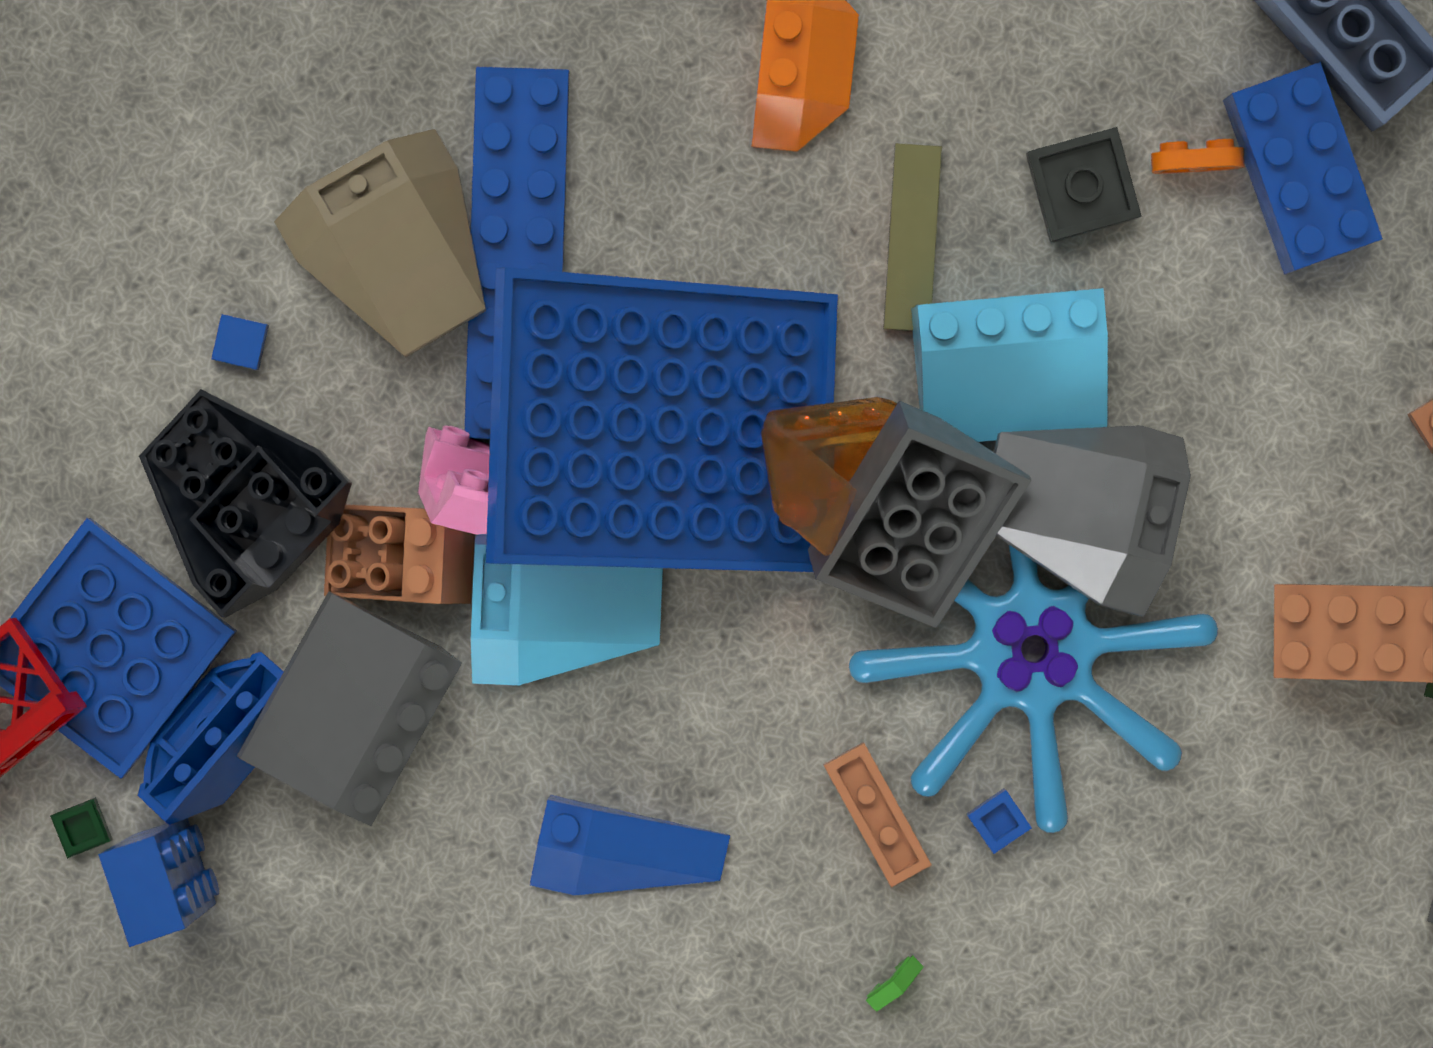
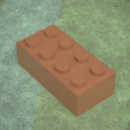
(1353, 632)

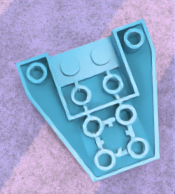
(557, 617)

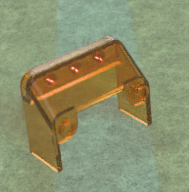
(812, 459)

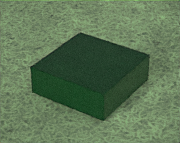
(81, 827)

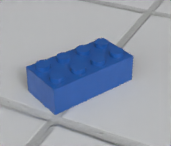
(1302, 168)
(159, 880)

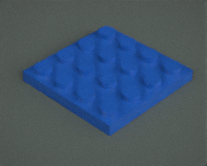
(119, 640)

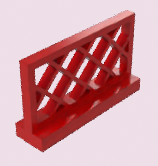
(43, 717)

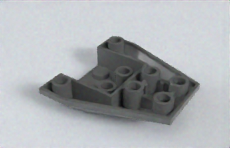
(1099, 508)

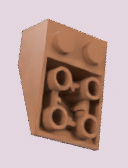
(398, 557)

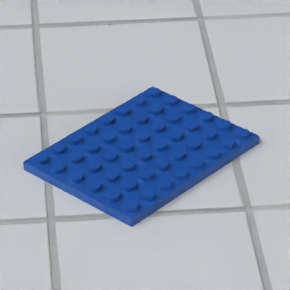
(640, 418)

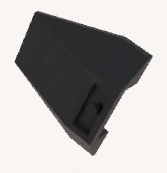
(241, 499)

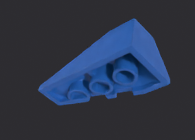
(612, 850)

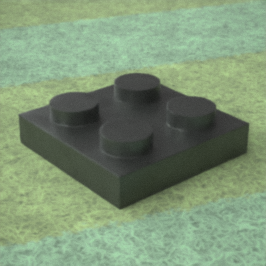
(1083, 184)

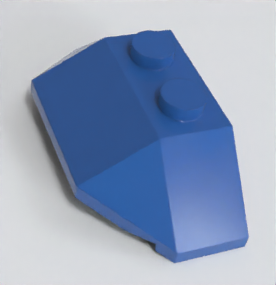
(195, 753)

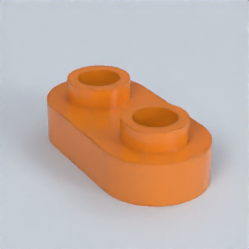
(1217, 156)

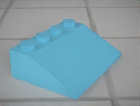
(1014, 362)

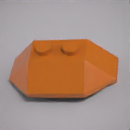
(803, 71)

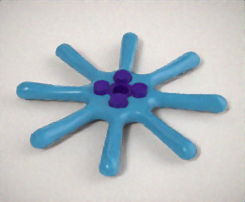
(1036, 685)

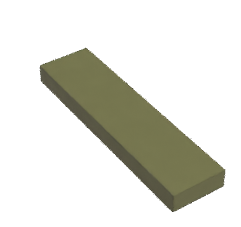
(911, 232)

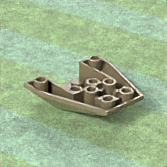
(392, 240)

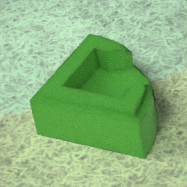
(896, 985)

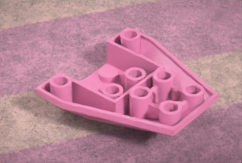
(455, 480)

